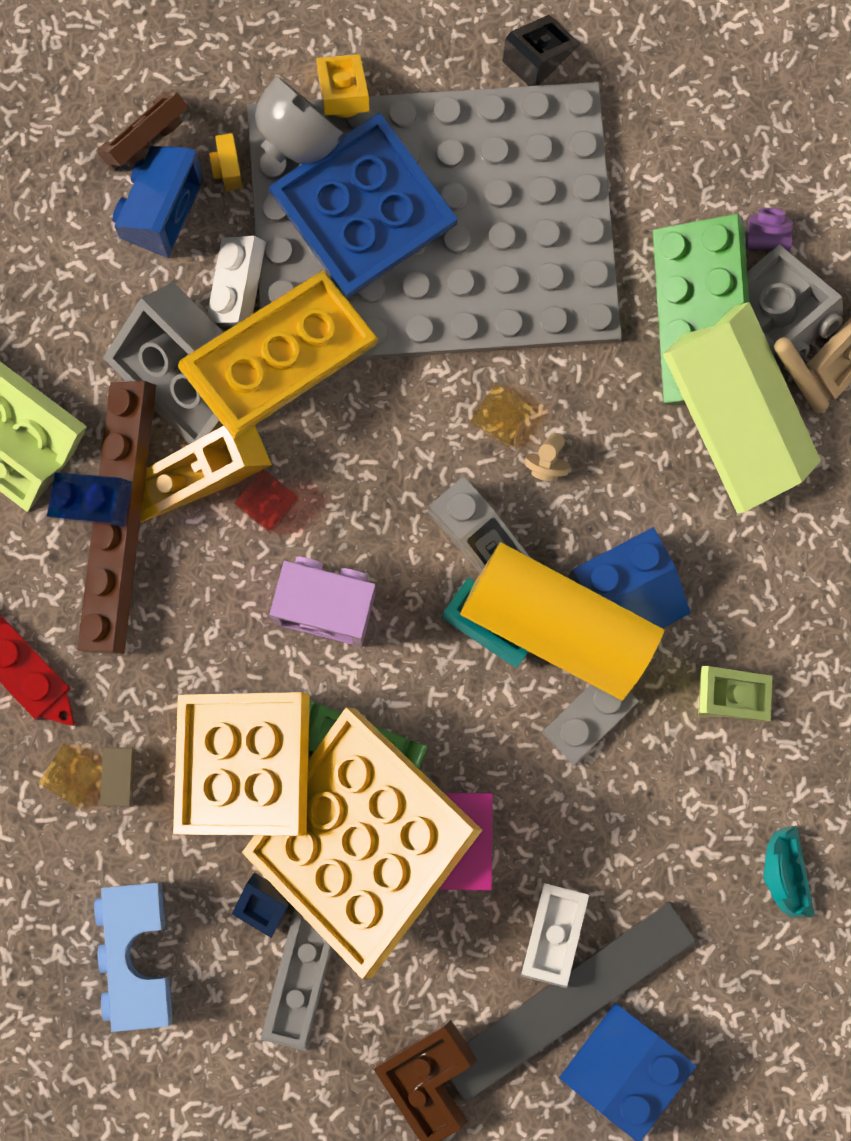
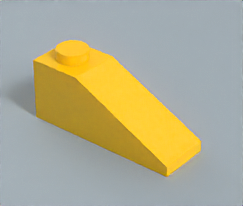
(202, 470)

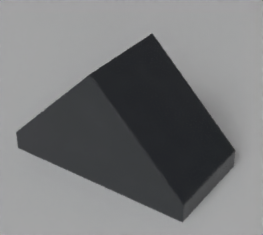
(537, 49)

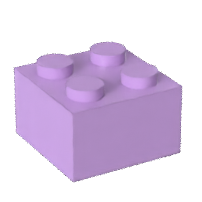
(323, 601)

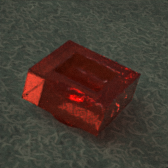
(266, 501)

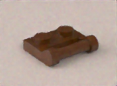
(131, 143)

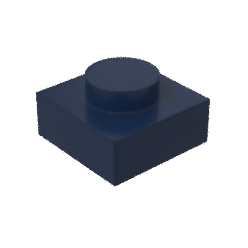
(261, 905)

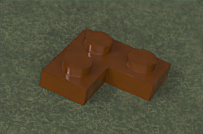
(417, 1078)

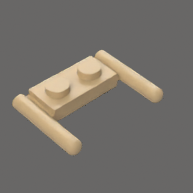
(825, 373)

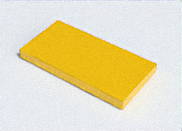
(277, 353)

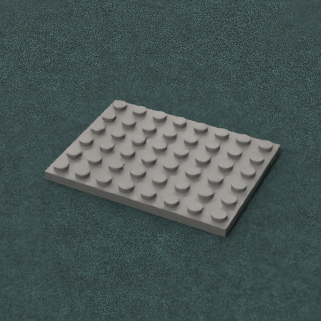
(530, 235)

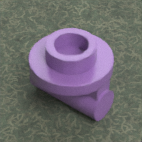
(769, 230)

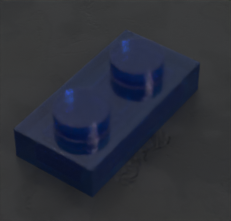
(89, 499)

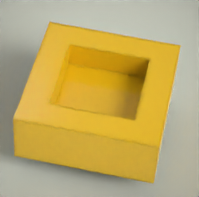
(225, 162)

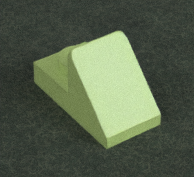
(734, 694)

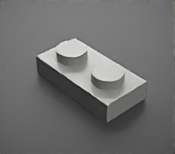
(586, 722)

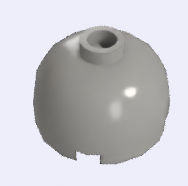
(294, 125)

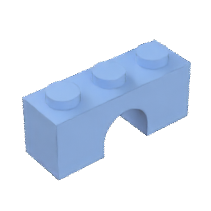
(131, 998)

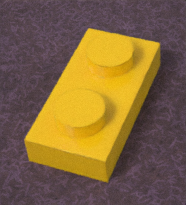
(342, 85)

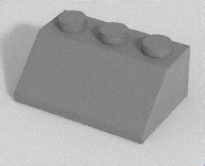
(149, 348)

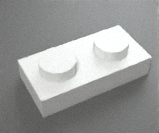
(236, 280)
(555, 935)

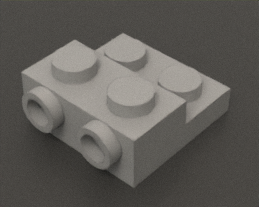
(792, 302)

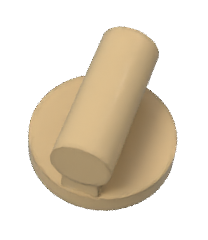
(546, 464)

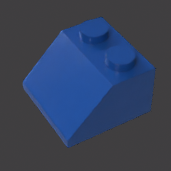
(159, 198)
(638, 579)
(627, 1072)

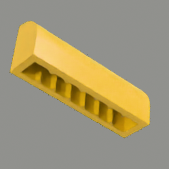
(562, 621)

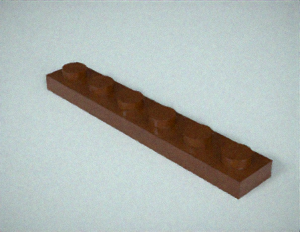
(115, 547)

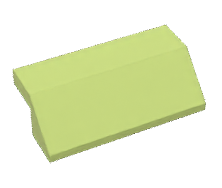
(742, 408)
(34, 439)

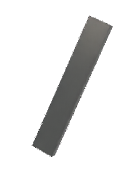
(559, 1009)

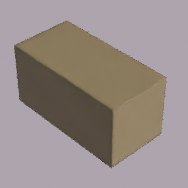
(117, 777)

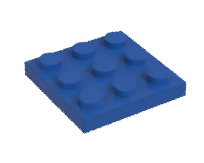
(363, 206)

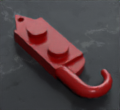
(31, 678)

